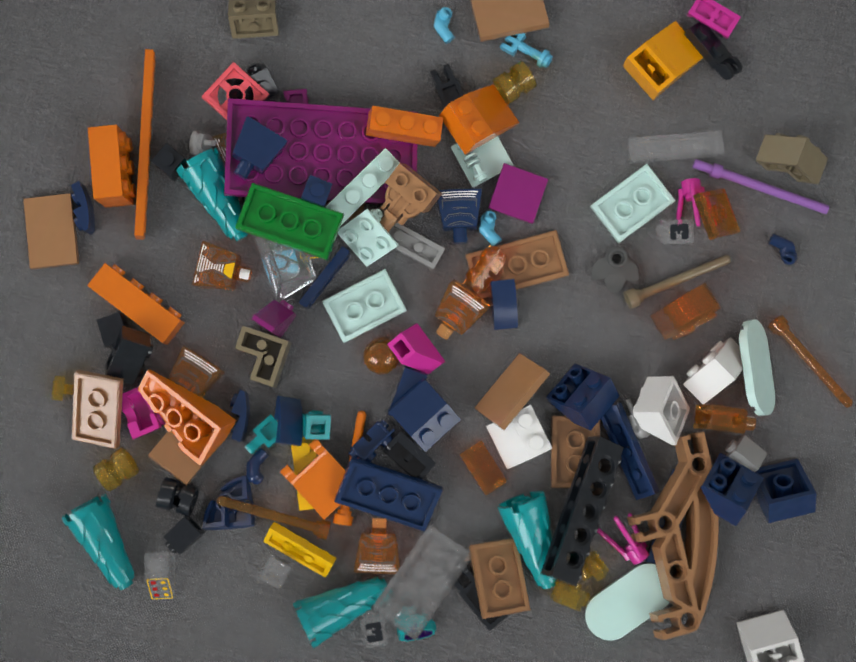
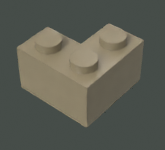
(792, 155)
(270, 354)

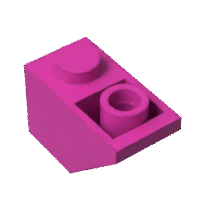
(416, 350)

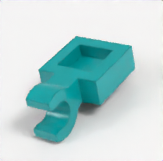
(266, 434)

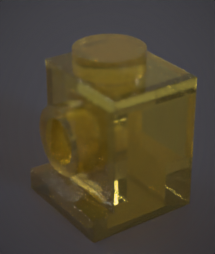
(570, 595)

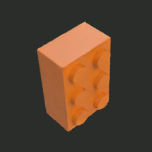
(111, 166)

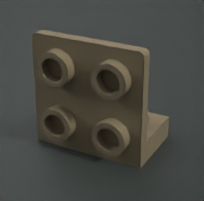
(253, 18)

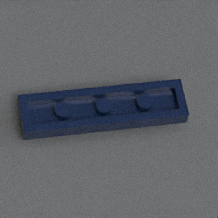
(633, 460)

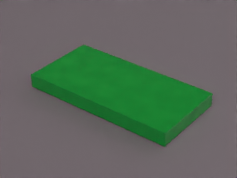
(289, 221)

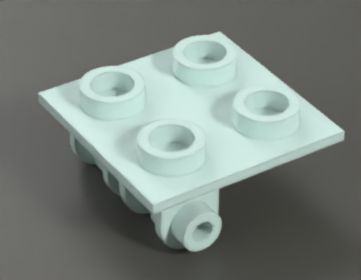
(483, 161)
(367, 236)

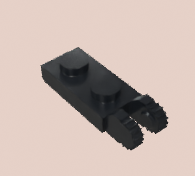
(713, 51)
(447, 91)
(470, 596)

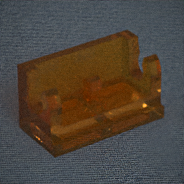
(483, 468)

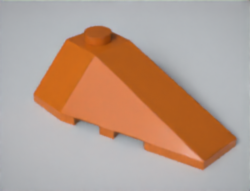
(192, 419)

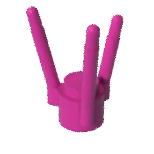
(689, 188)
(635, 550)

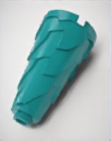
(207, 181)
(530, 528)
(99, 535)
(337, 608)

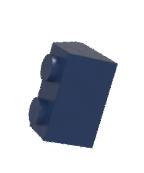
(424, 414)
(785, 491)

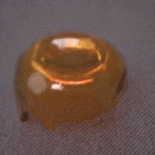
(379, 356)

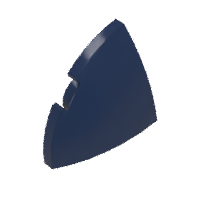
(224, 518)

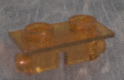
(477, 276)

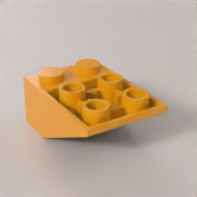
(662, 60)

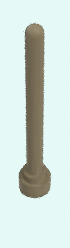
(635, 296)

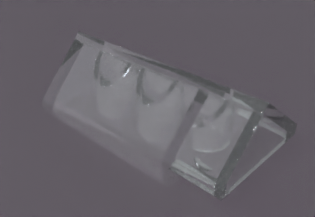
(285, 267)

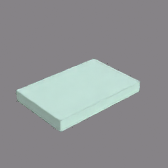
(632, 203)
(364, 306)

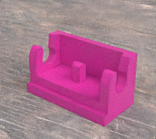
(714, 16)

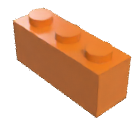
(404, 126)

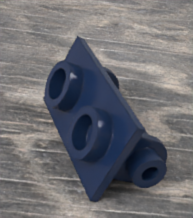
(380, 436)

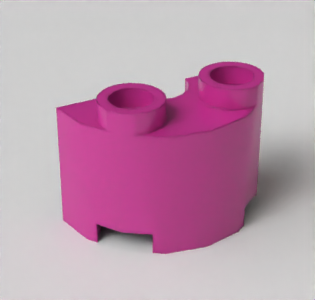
(139, 414)

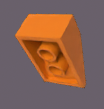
(478, 118)

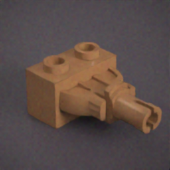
(407, 196)

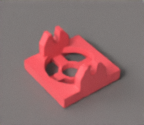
(231, 72)

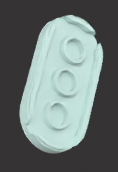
(757, 367)
(625, 603)

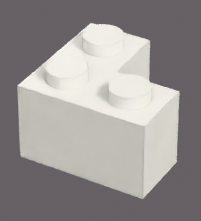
(716, 372)

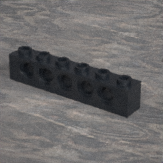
(572, 518)

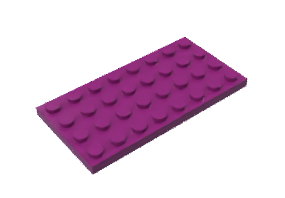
(320, 143)

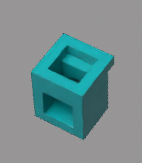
(316, 425)

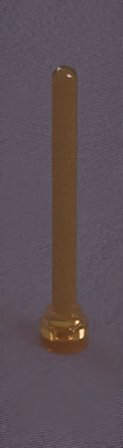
(781, 327)
(319, 528)

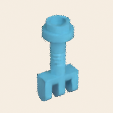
(543, 58)

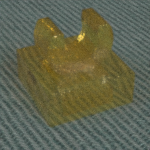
(60, 388)
(594, 567)

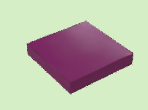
(518, 193)

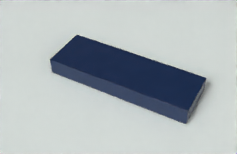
(325, 278)

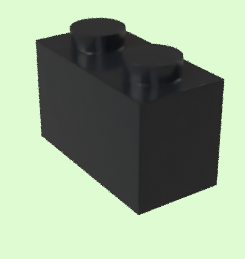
(128, 355)

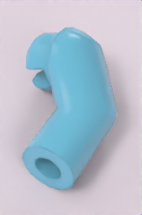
(441, 24)
(486, 228)

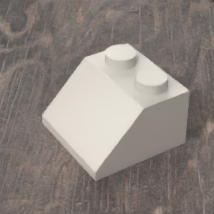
(661, 408)
(521, 439)

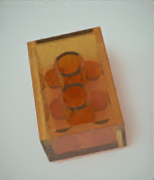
(686, 313)

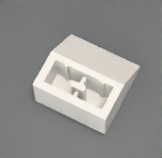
(770, 639)

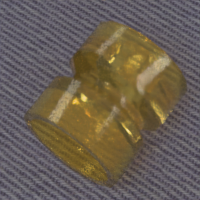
(516, 81)
(122, 463)

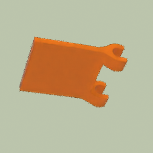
(318, 480)

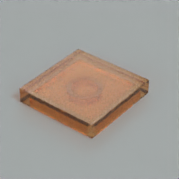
(716, 213)

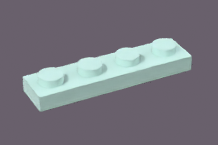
(364, 184)

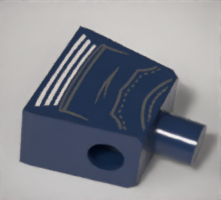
(459, 212)

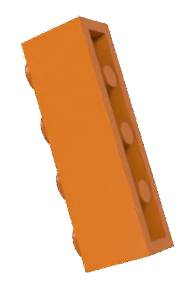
(136, 304)

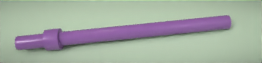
(717, 171)

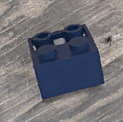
(583, 396)
(730, 488)

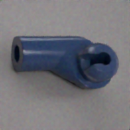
(786, 248)
(253, 466)

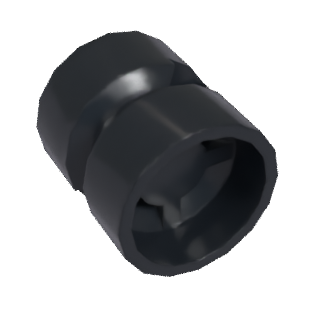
(170, 493)

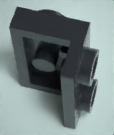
(261, 76)

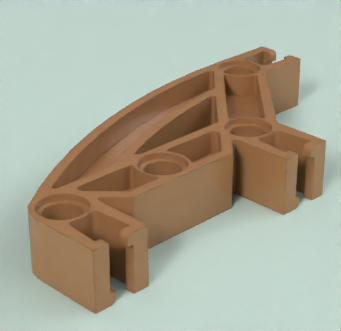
(696, 563)

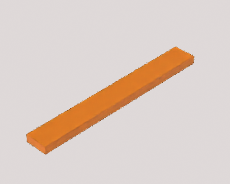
(145, 144)

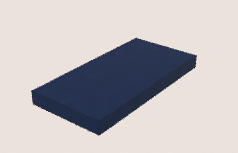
(388, 494)

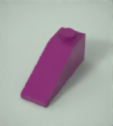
(275, 317)

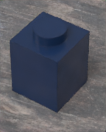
(316, 191)

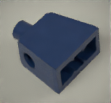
(256, 148)

